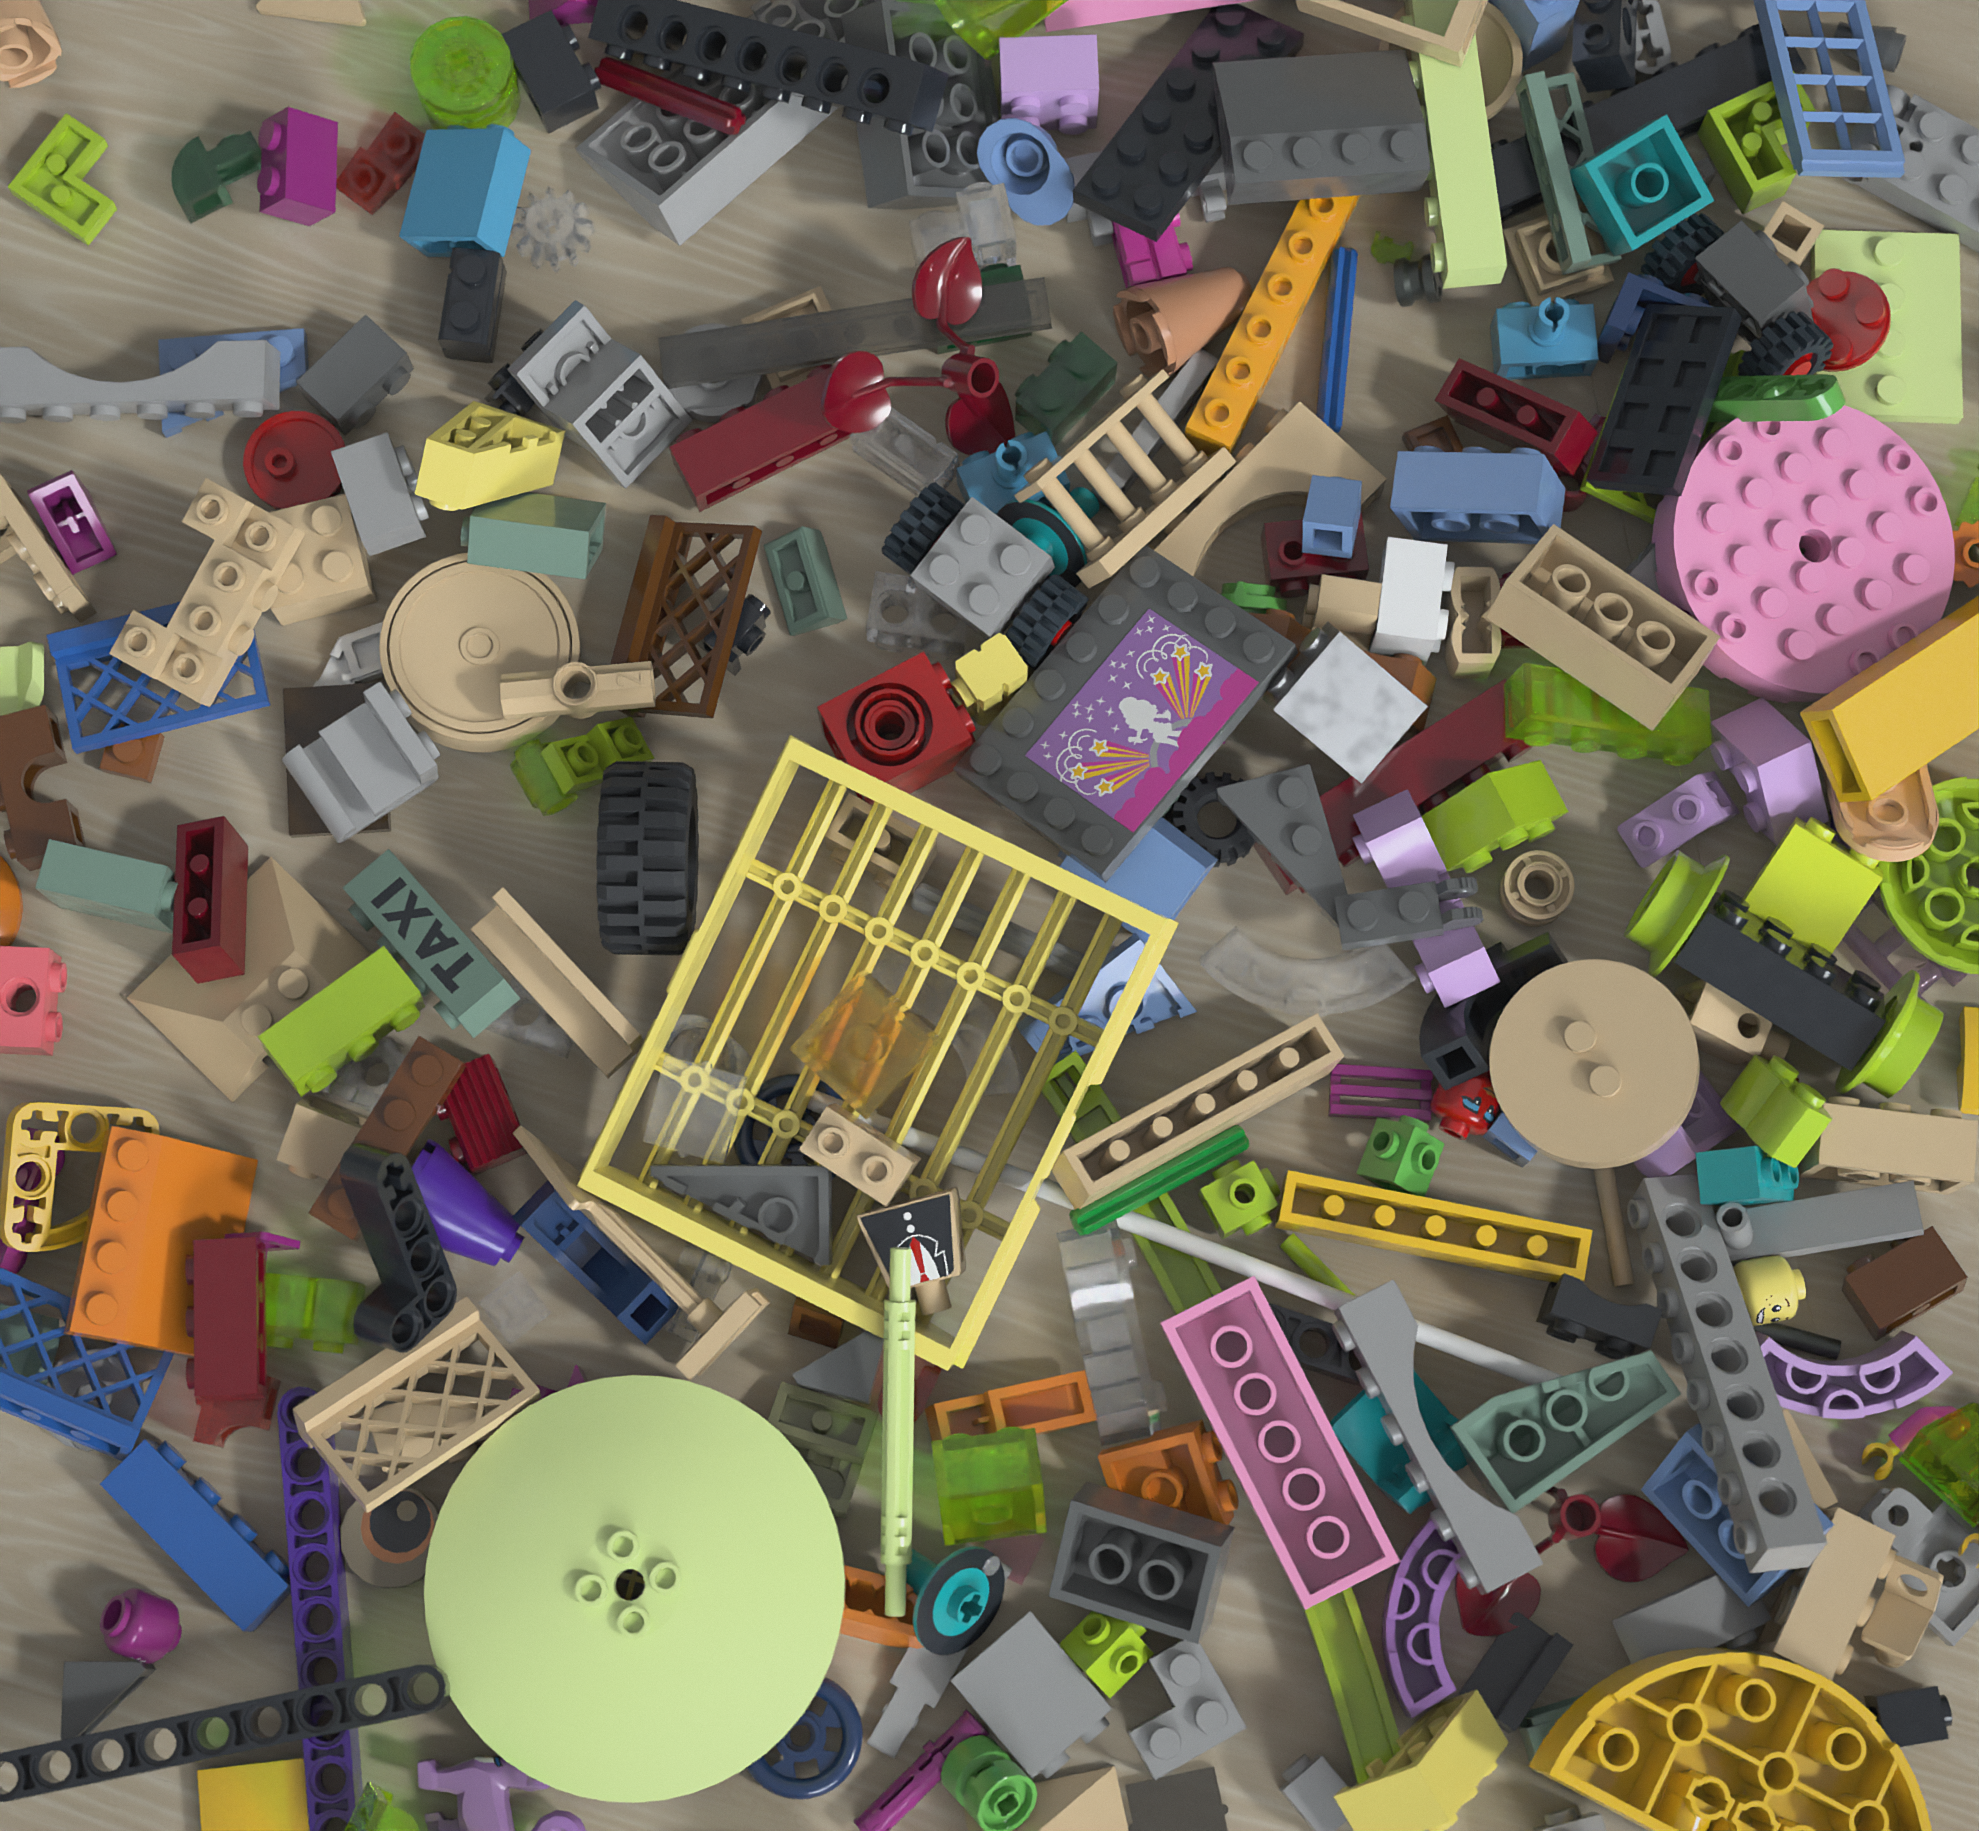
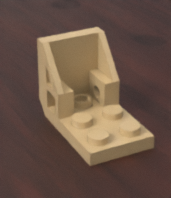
(32, 545)

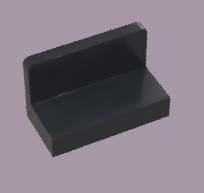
(1517, 1670)

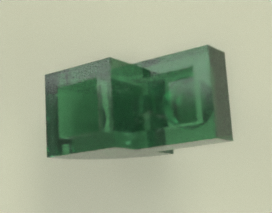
(201, 175)

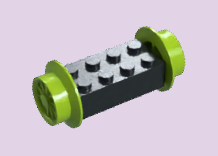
(1781, 979)

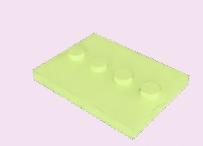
(1920, 363)

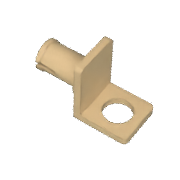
(1902, 1613)

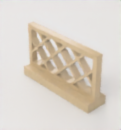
(384, 1378)

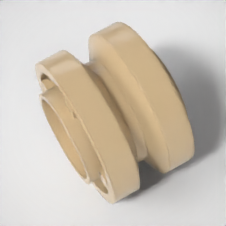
(1550, 870)

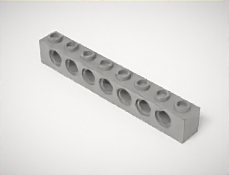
(1684, 1243)

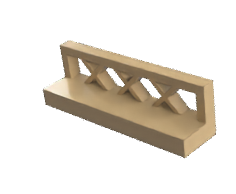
(557, 984)

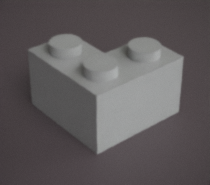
(380, 493)
(1199, 1713)

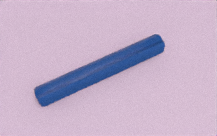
(1336, 337)

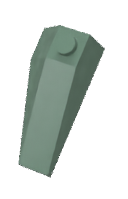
(1545, 1431)

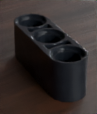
(1333, 1362)

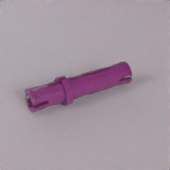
(918, 1778)

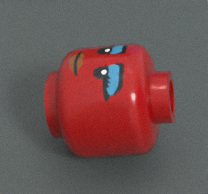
(1466, 1107)

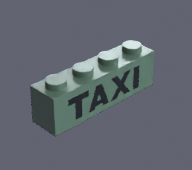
(430, 943)

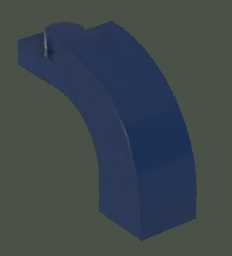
(596, 1263)

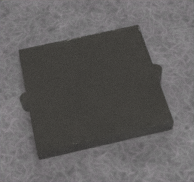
(1177, 1803)

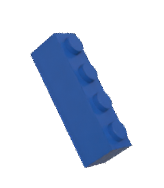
(198, 1534)

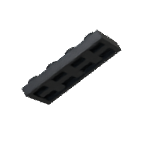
(1664, 399)

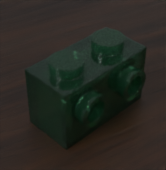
(1066, 389)

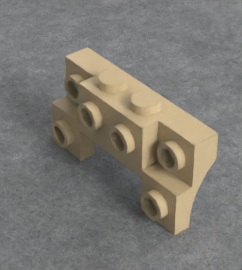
(221, 602)

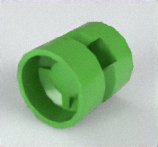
(989, 1784)

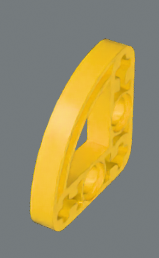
(43, 1152)

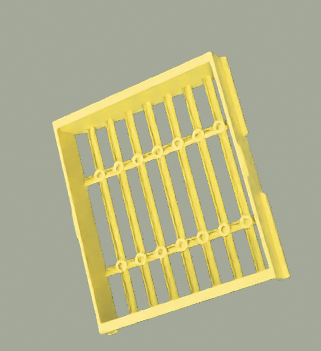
(779, 1262)

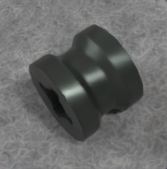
(1416, 281)

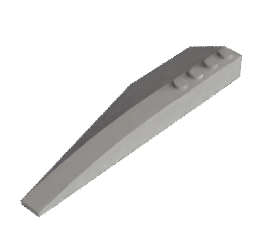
(687, 171)

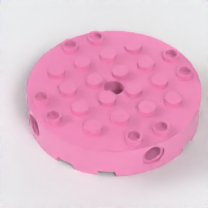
(1871, 564)

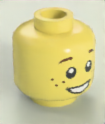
(1770, 1288)

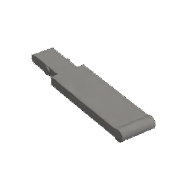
(919, 1680)

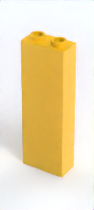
(1900, 709)

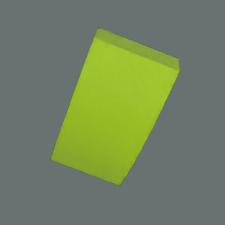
(582, 759)

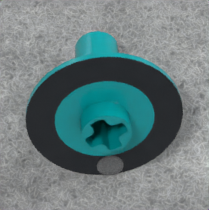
(1051, 532)
(955, 1597)

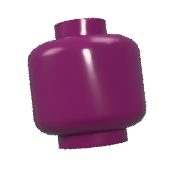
(141, 1625)

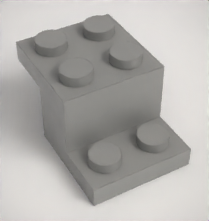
(600, 394)

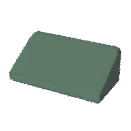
(805, 581)

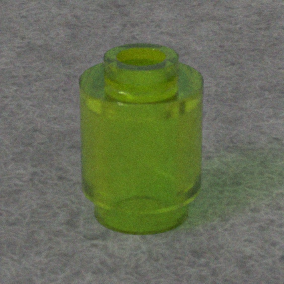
(538, 780)

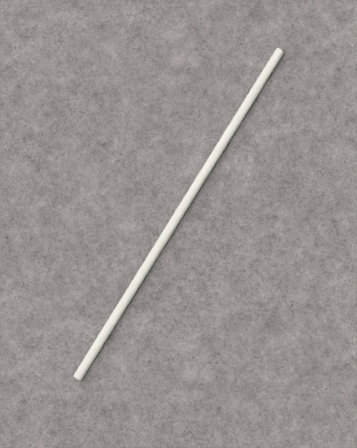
(1218, 1254)

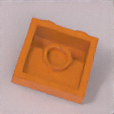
(1174, 1470)

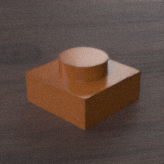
(133, 758)

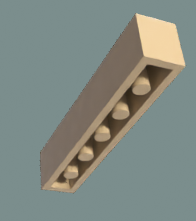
(1197, 1111)

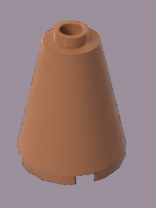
(1178, 316)

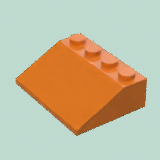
(140, 1227)

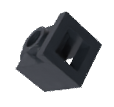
(748, 633)

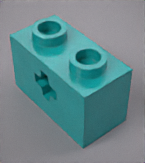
(1744, 1177)

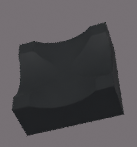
(1579, 1313)

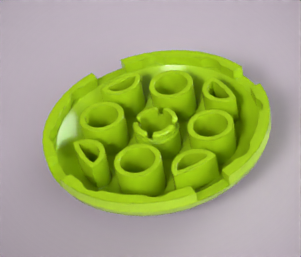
(1931, 893)

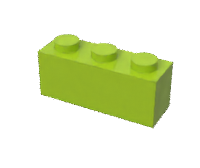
(343, 1022)

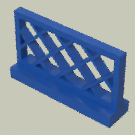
(91, 647)
(49, 1405)

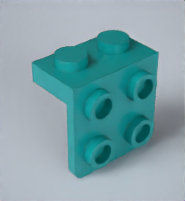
(1364, 1438)

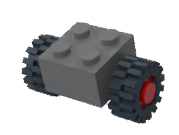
(1745, 274)

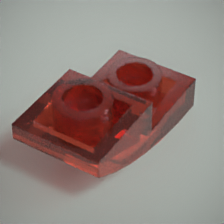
(384, 167)

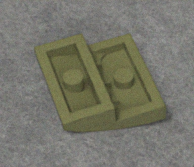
(828, 1436)

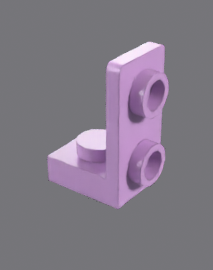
(1677, 818)

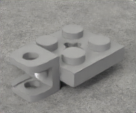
(1925, 1539)

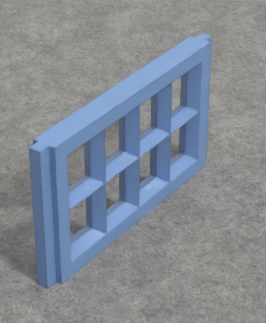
(1826, 162)

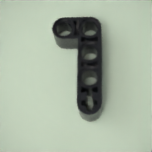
(402, 1241)

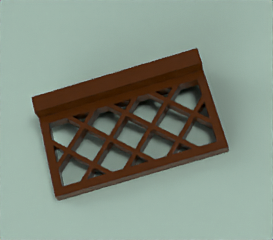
(652, 613)

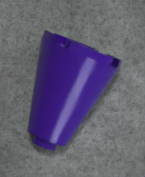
(464, 1211)

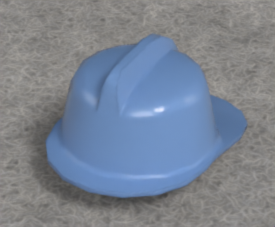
(1030, 167)

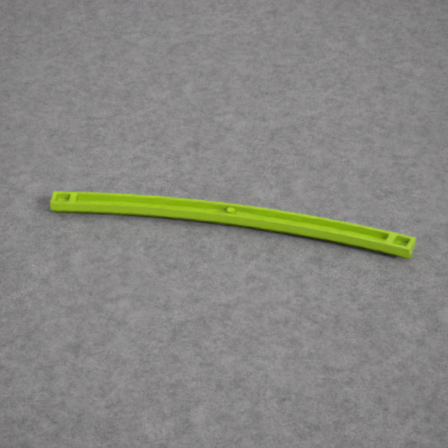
(1336, 1621)

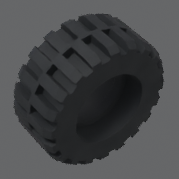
(647, 857)

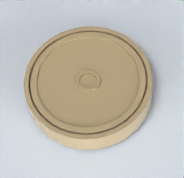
(456, 635)
(1594, 1063)

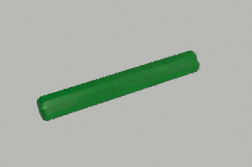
(1160, 1180)

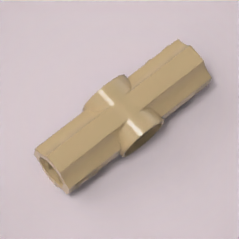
(545, 691)

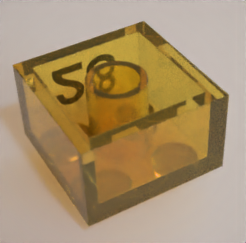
(865, 1044)

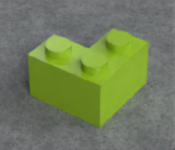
(1746, 145)
(1494, 813)

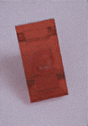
(223, 1418)

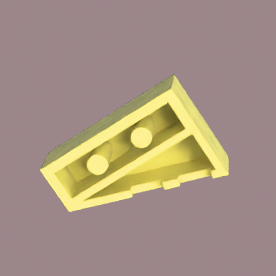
(487, 457)
(1431, 1774)

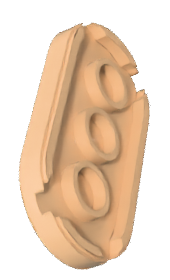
(1893, 825)

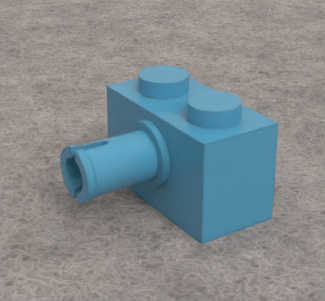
(1544, 340)
(999, 476)

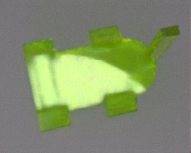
(1387, 251)

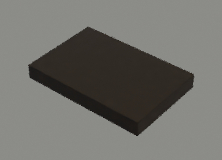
(305, 714)

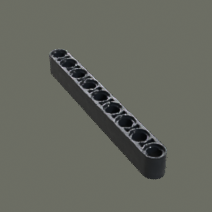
(243, 1736)

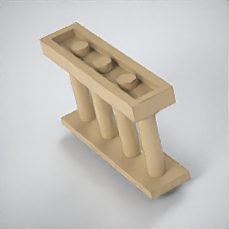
(1167, 496)

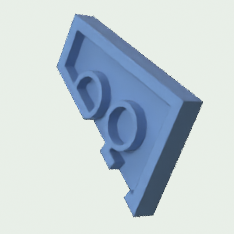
(180, 351)
(1160, 1002)

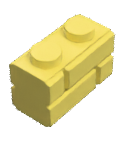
(988, 679)

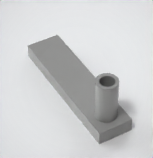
(1820, 1222)

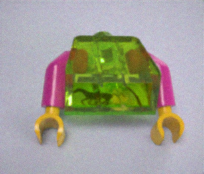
(1943, 1452)

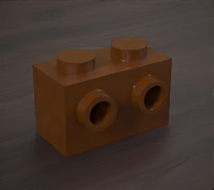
(1902, 1282)

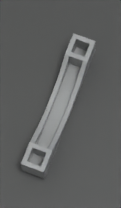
(224, 378)
(1487, 1537)

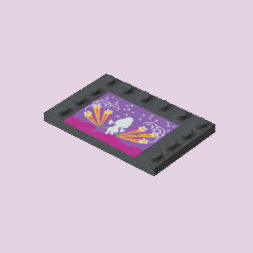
(1125, 711)

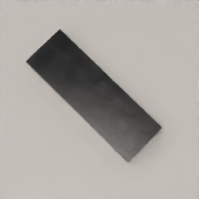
(1174, 129)

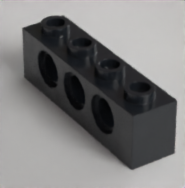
(1605, 43)

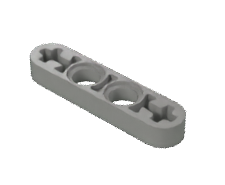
(1177, 402)

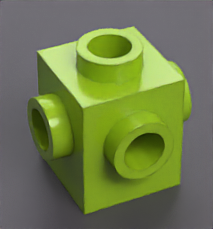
(1226, 1211)
(1107, 1650)

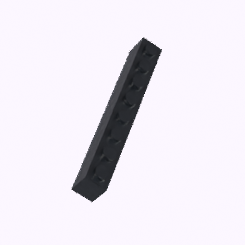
(1677, 90)

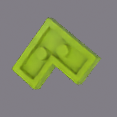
(54, 182)

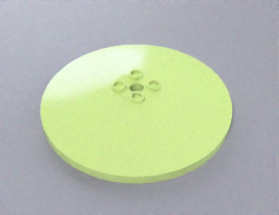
(732, 1608)

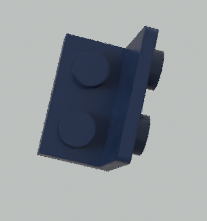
(1630, 307)

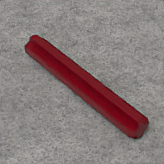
(670, 95)

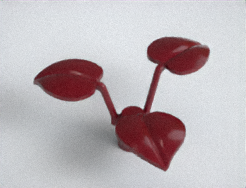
(945, 289)
(1631, 1547)

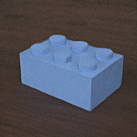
(1476, 495)
(1689, 1498)

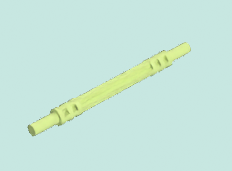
(897, 1431)

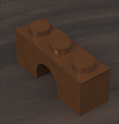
(27, 748)

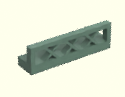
(1553, 170)

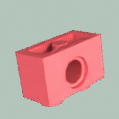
(42, 1025)

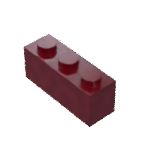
(1516, 415)
(210, 900)
(227, 1319)

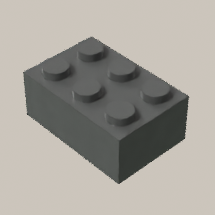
(1141, 1562)

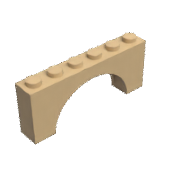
(1268, 477)

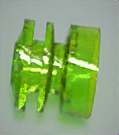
(470, 97)

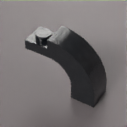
(1457, 1037)

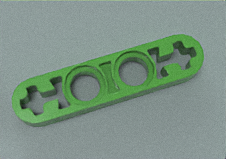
(1777, 398)

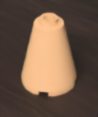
(26, 43)

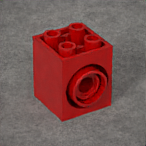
(904, 701)

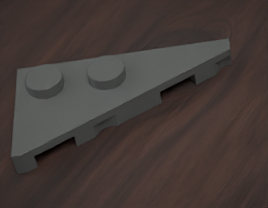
(1289, 821)
(779, 1200)

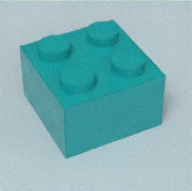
(1640, 186)

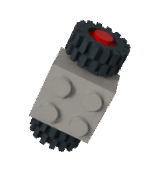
(984, 572)

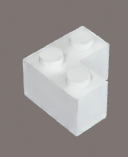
(1410, 598)

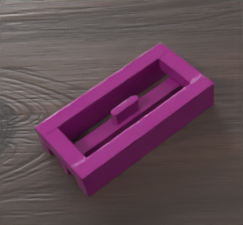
(1423, 1095)

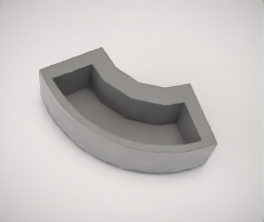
(1688, 1618)

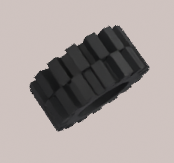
(1185, 814)

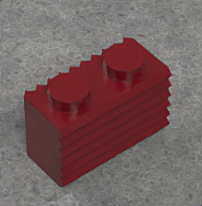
(482, 1118)

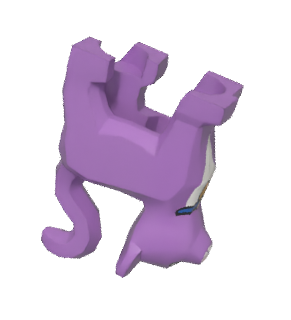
(483, 1796)

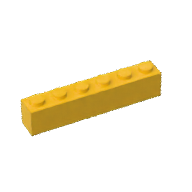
(1432, 1228)

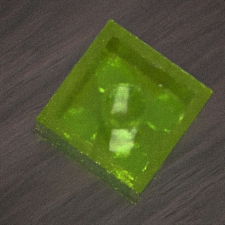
(989, 1485)

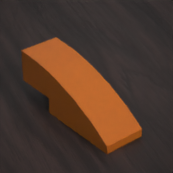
(1037, 1404)

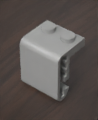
(364, 764)

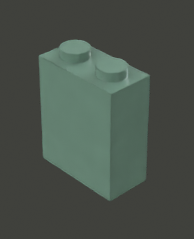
(536, 534)
(108, 885)

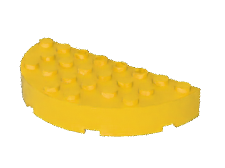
(1731, 1748)

